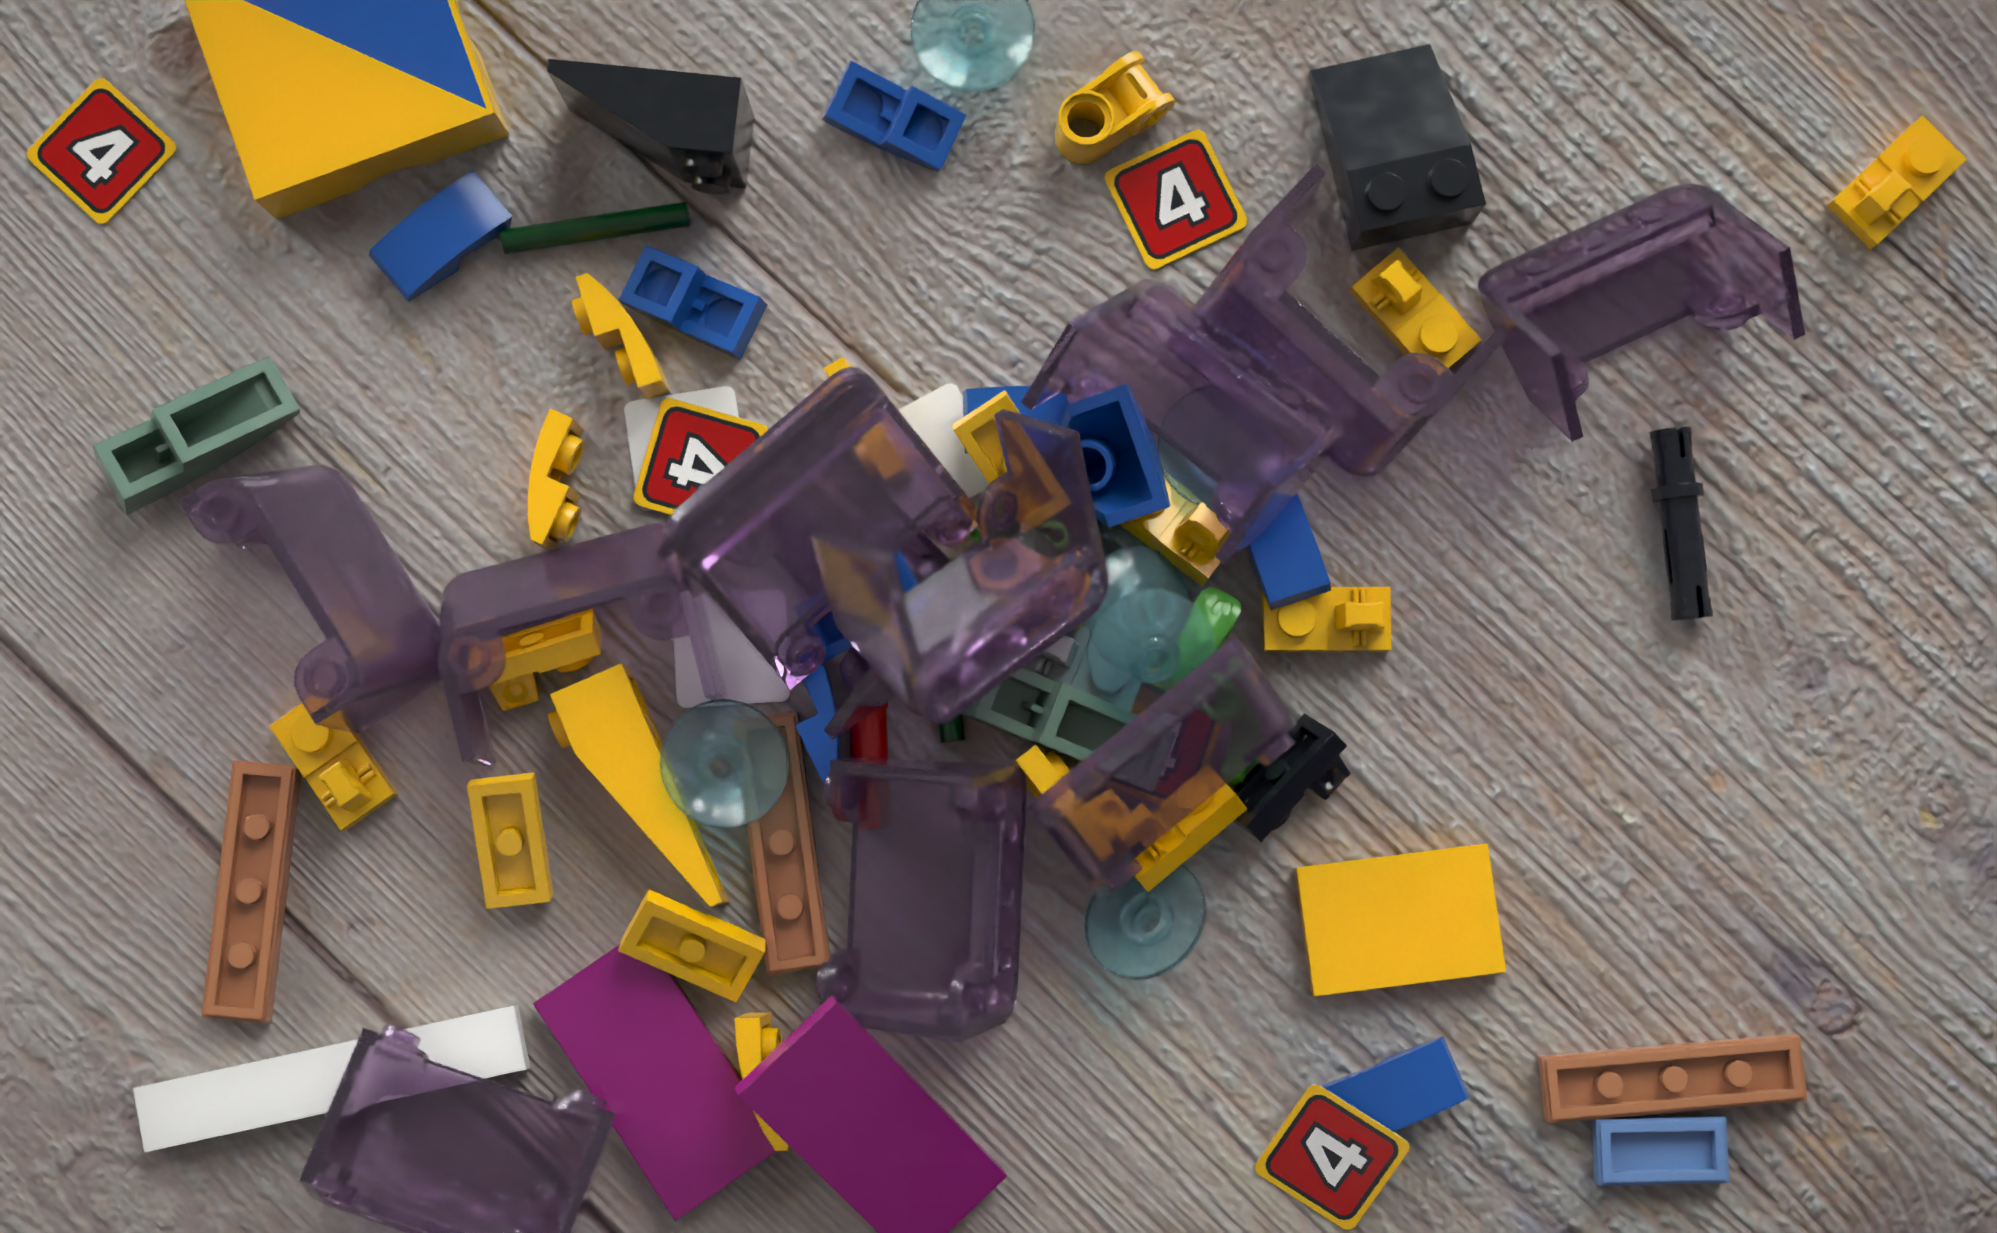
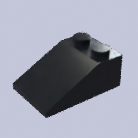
(676, 119)
(1396, 147)

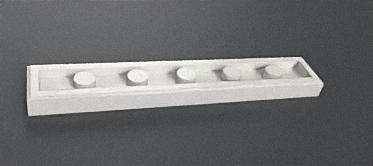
(307, 1080)

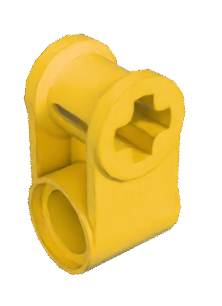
(1121, 104)

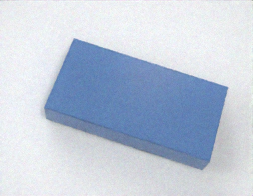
(1660, 1150)

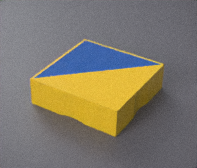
(343, 91)

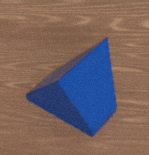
(1118, 455)

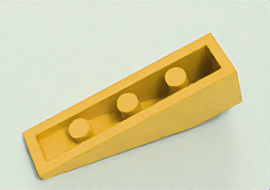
(621, 747)

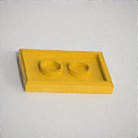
(1399, 919)

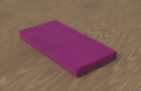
(660, 1074)
(869, 1126)

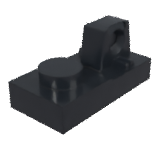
(1277, 788)

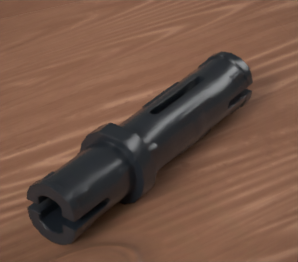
(1681, 523)

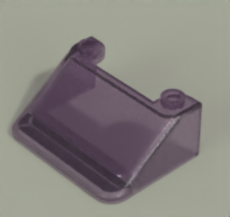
(829, 465)

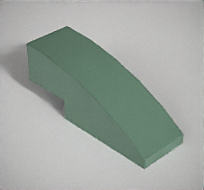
(195, 434)
(1049, 714)

